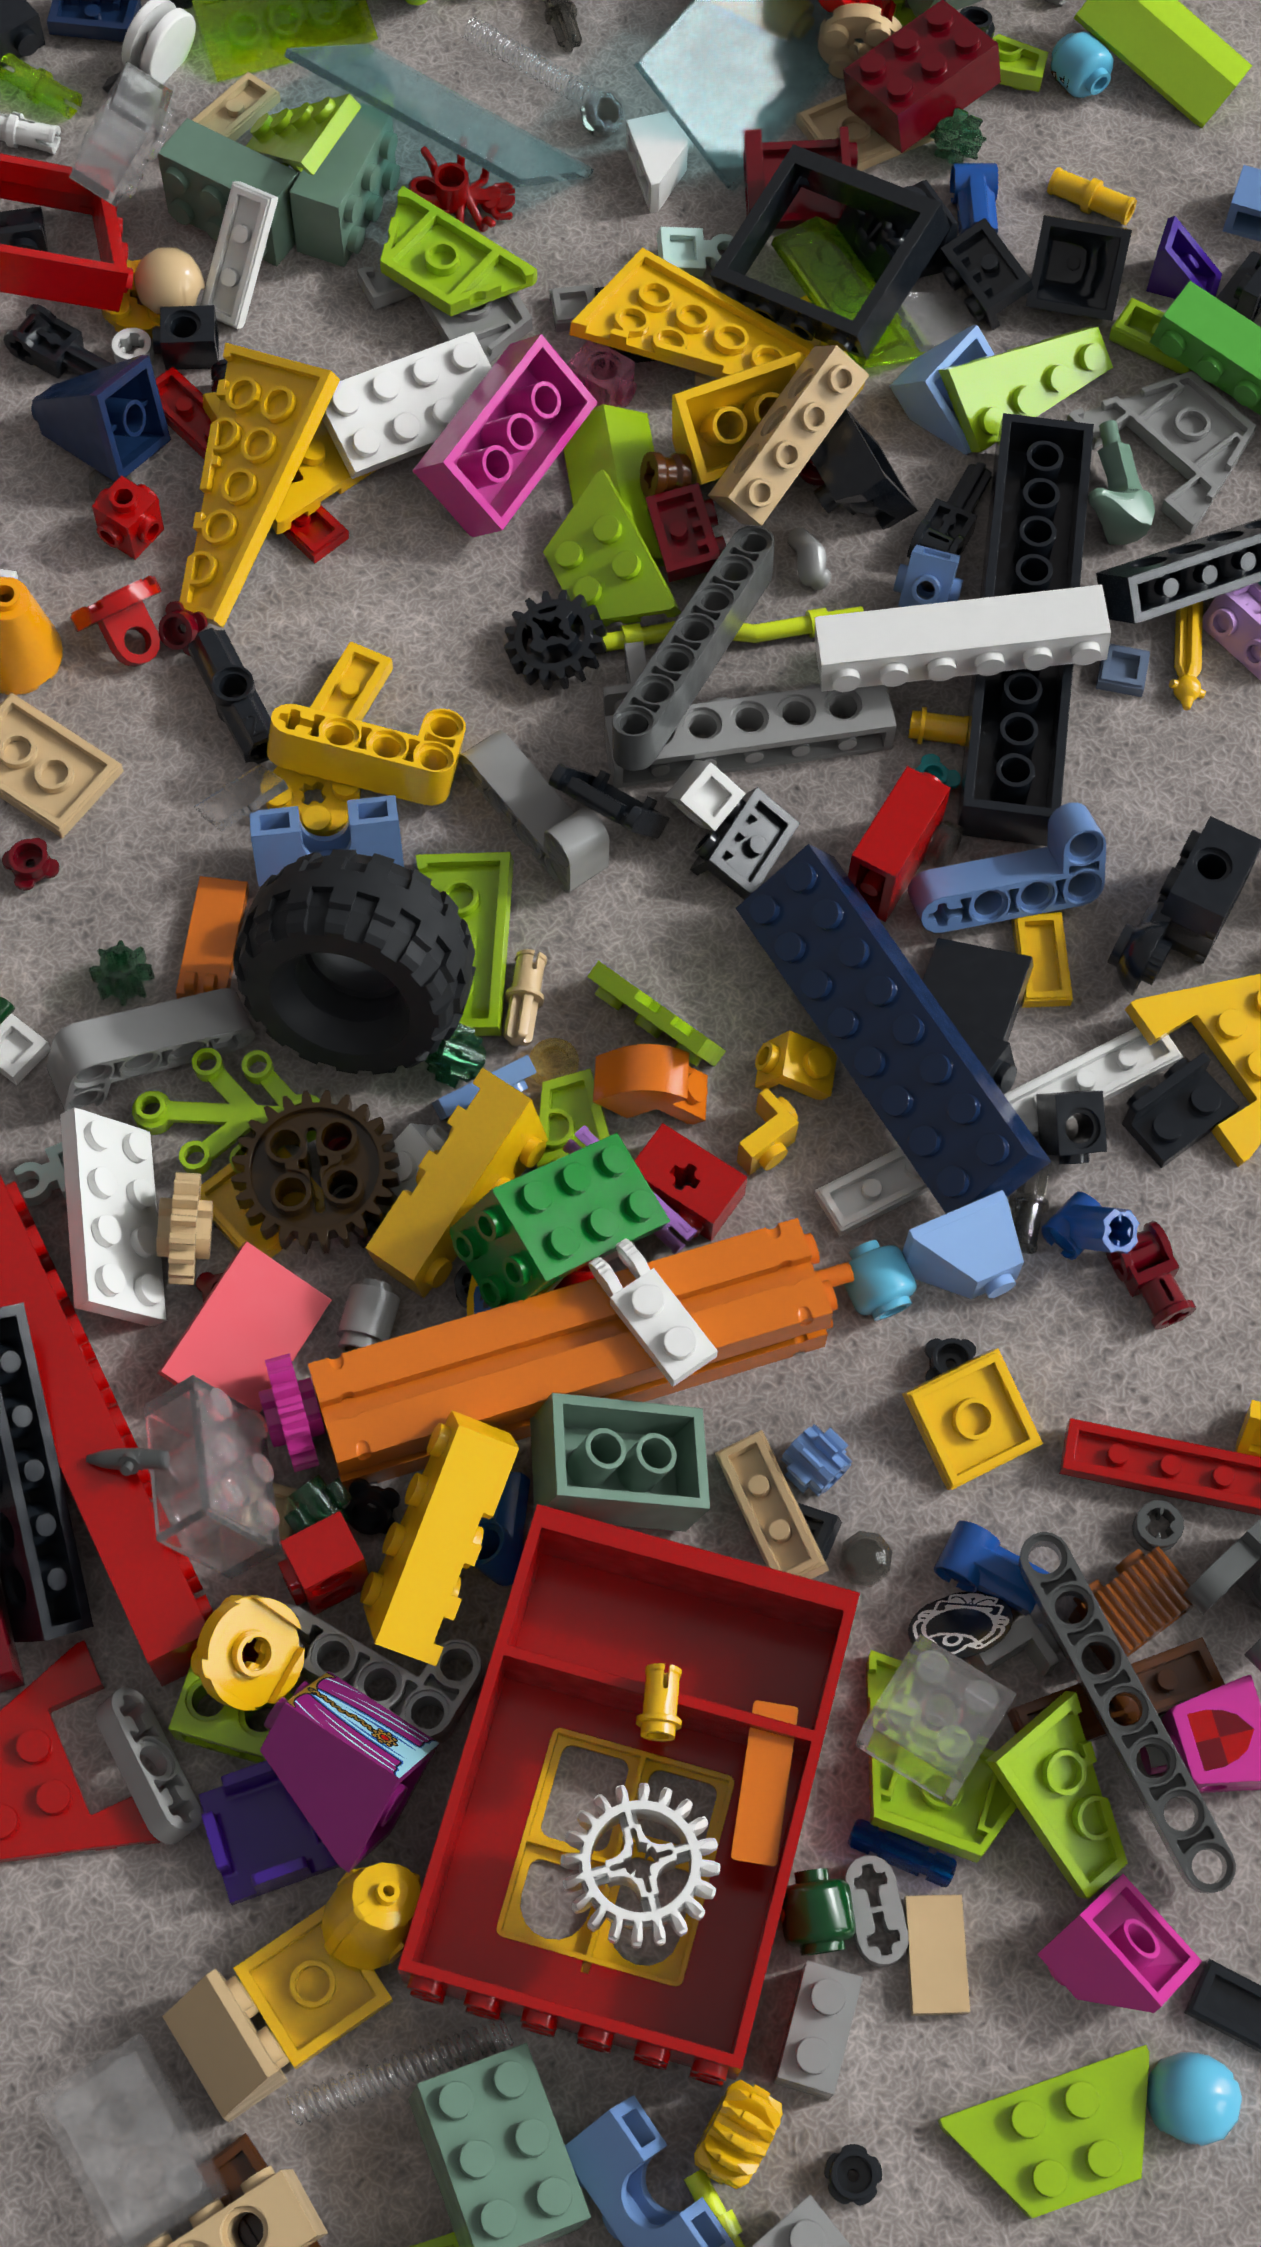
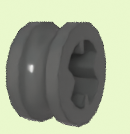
(1142, 1520)

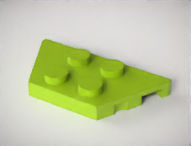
(448, 259)
(606, 559)
(1062, 2134)

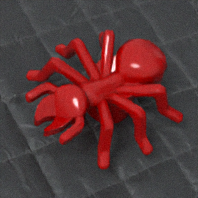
(452, 193)

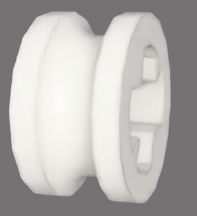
(131, 337)

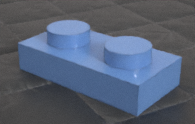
(512, 1074)

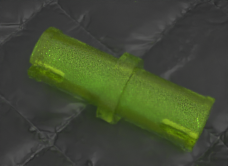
(39, 85)

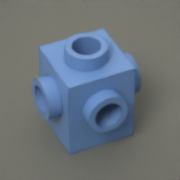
(929, 566)

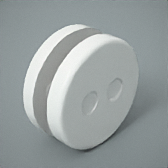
(159, 39)

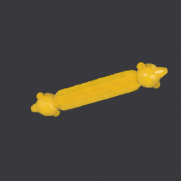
(1188, 655)

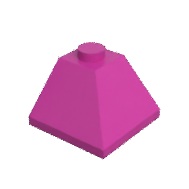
(1120, 1952)

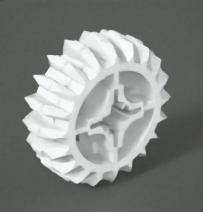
(665, 1859)

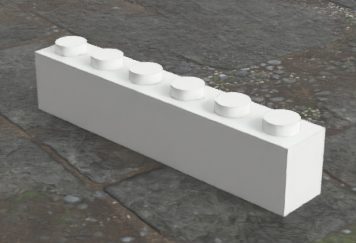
(962, 638)

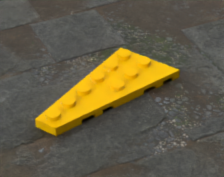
(682, 321)
(249, 463)

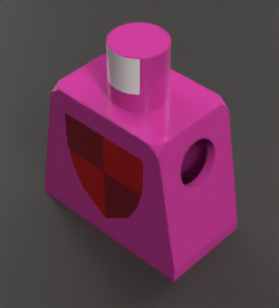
(1215, 1738)

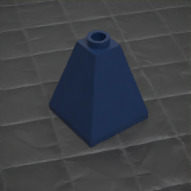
(106, 416)

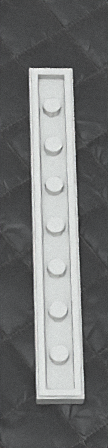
(893, 1179)

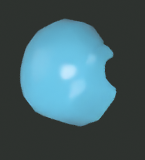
(1193, 2098)

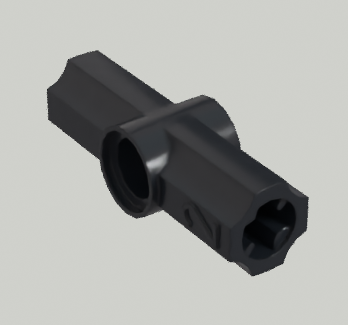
(224, 677)

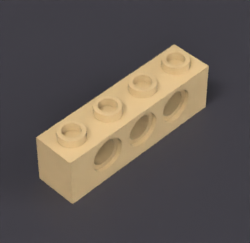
(788, 435)
(274, 2198)

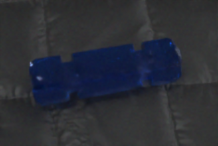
(902, 1853)

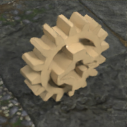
(184, 1228)

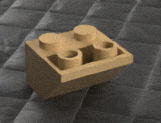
(224, 2045)

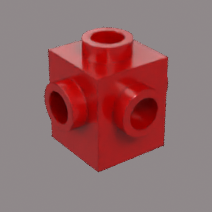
(128, 516)

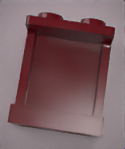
(764, 158)

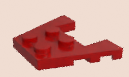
(39, 1791)

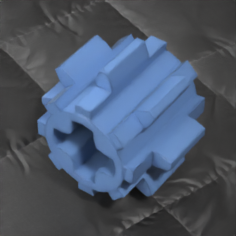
(816, 1460)

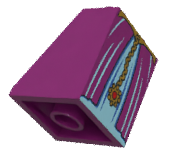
(345, 1764)

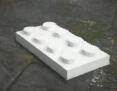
(403, 404)
(112, 1218)

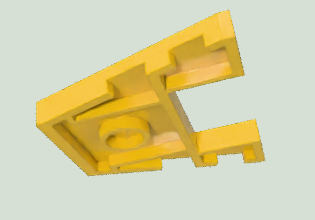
(317, 477)
(1230, 1024)

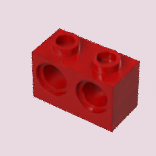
(323, 1564)

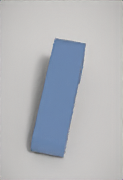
(1019, 883)

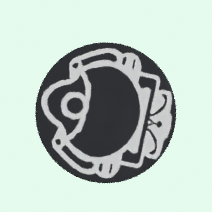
(963, 1623)

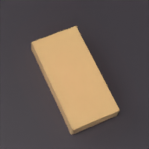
(936, 1955)

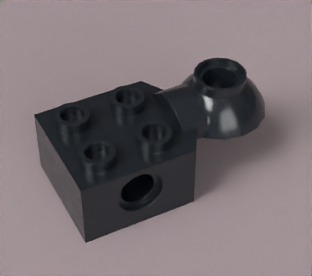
(1191, 903)

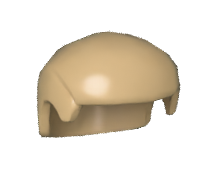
(168, 279)

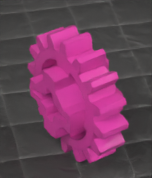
(292, 1412)

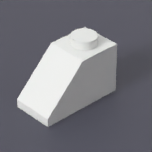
(657, 155)

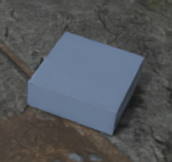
(1123, 670)

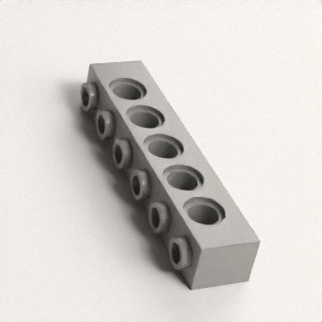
(775, 742)

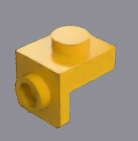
(796, 1065)
(769, 1143)

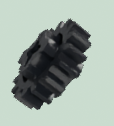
(555, 639)

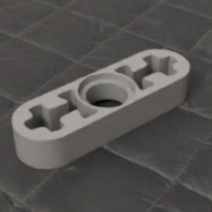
(144, 1787)

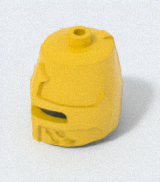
(371, 1915)

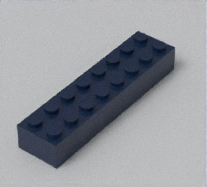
(891, 1033)

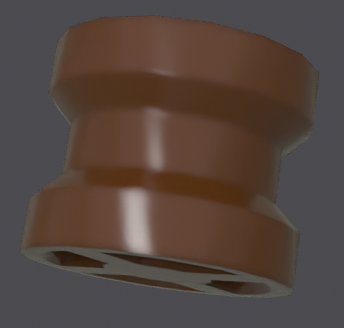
(664, 473)

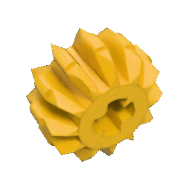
(738, 2134)

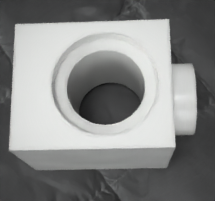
(705, 794)

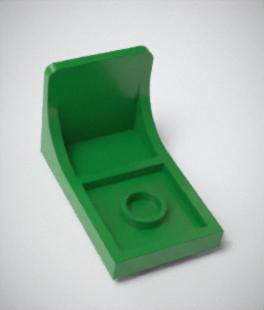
(555, 1221)

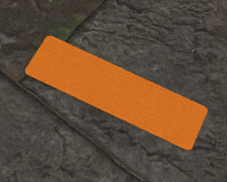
(764, 1789)

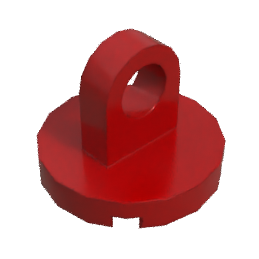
(122, 612)

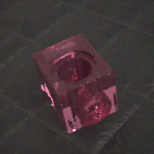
(605, 374)

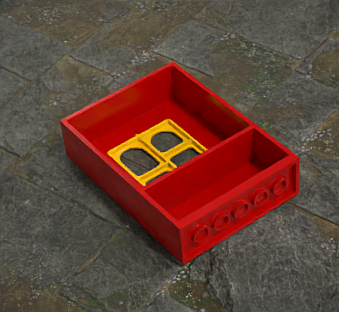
(571, 1672)

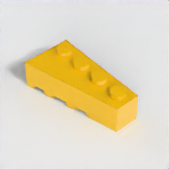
(483, 1150)
(437, 1536)

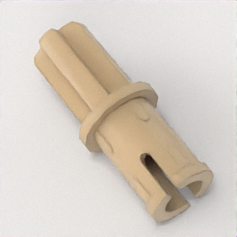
(524, 997)

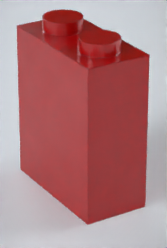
(898, 840)

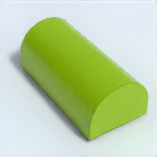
(1135, 329)

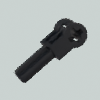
(51, 344)
(952, 523)

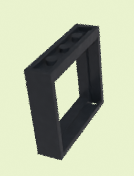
(855, 189)

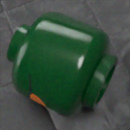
(817, 1913)

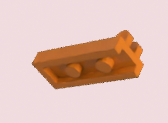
(212, 936)

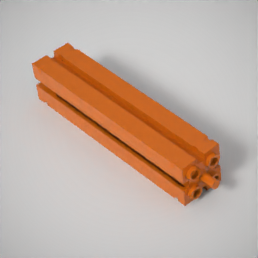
(500, 1365)

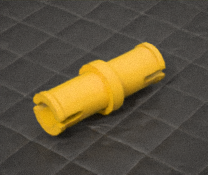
(1091, 195)

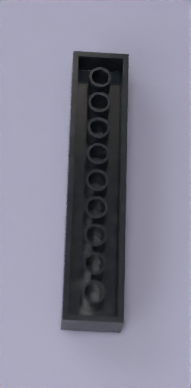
(1031, 545)

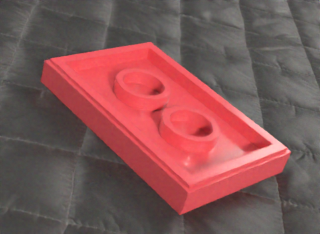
(247, 1318)

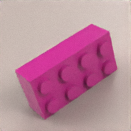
(505, 436)

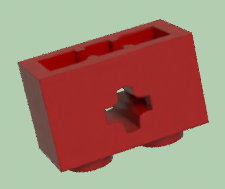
(716, 1189)

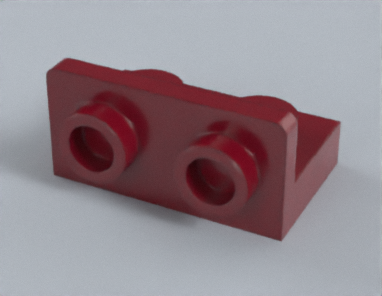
(685, 531)

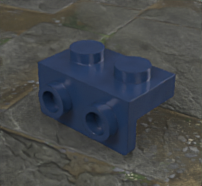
(92, 18)

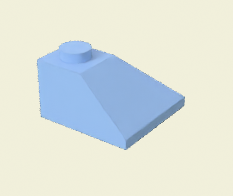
(924, 393)
(968, 1249)

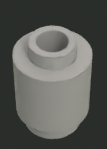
(367, 1314)

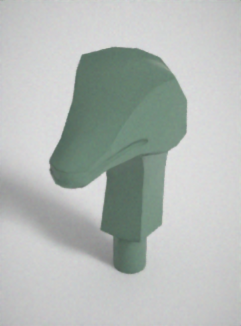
(1125, 507)

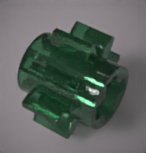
(958, 137)
(122, 972)
(458, 1058)
(316, 1502)

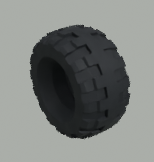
(355, 962)

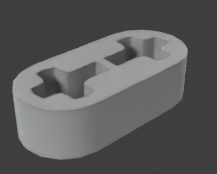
(888, 1907)

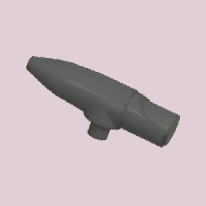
(130, 1459)

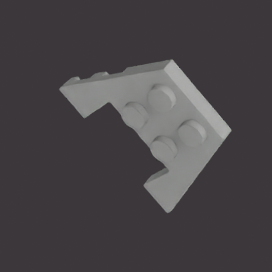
(494, 323)
(1187, 428)

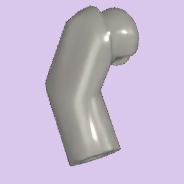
(810, 559)

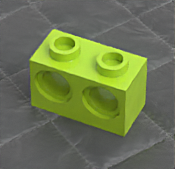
(224, 1732)

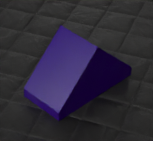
(1181, 261)

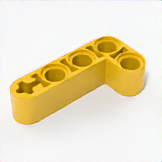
(369, 754)

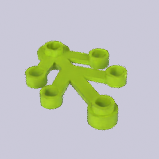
(232, 1116)

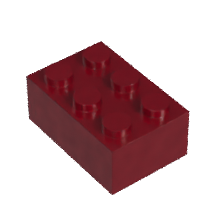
(922, 75)

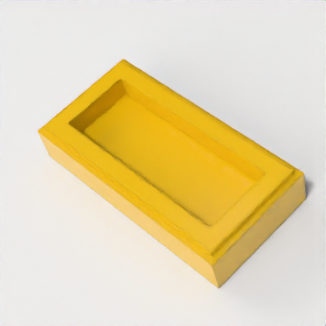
(1044, 940)

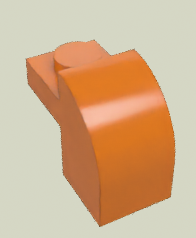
(648, 1079)

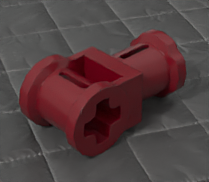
(1151, 1272)

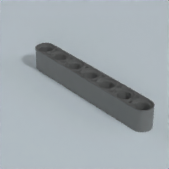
(692, 648)
(1126, 1740)

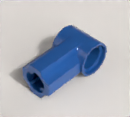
(974, 193)
(1089, 1226)
(504, 1532)
(981, 1564)

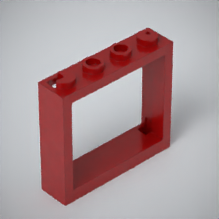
(57, 275)

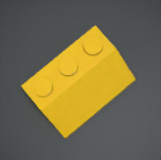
(721, 415)

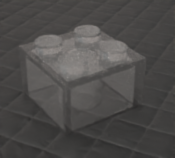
(935, 1719)

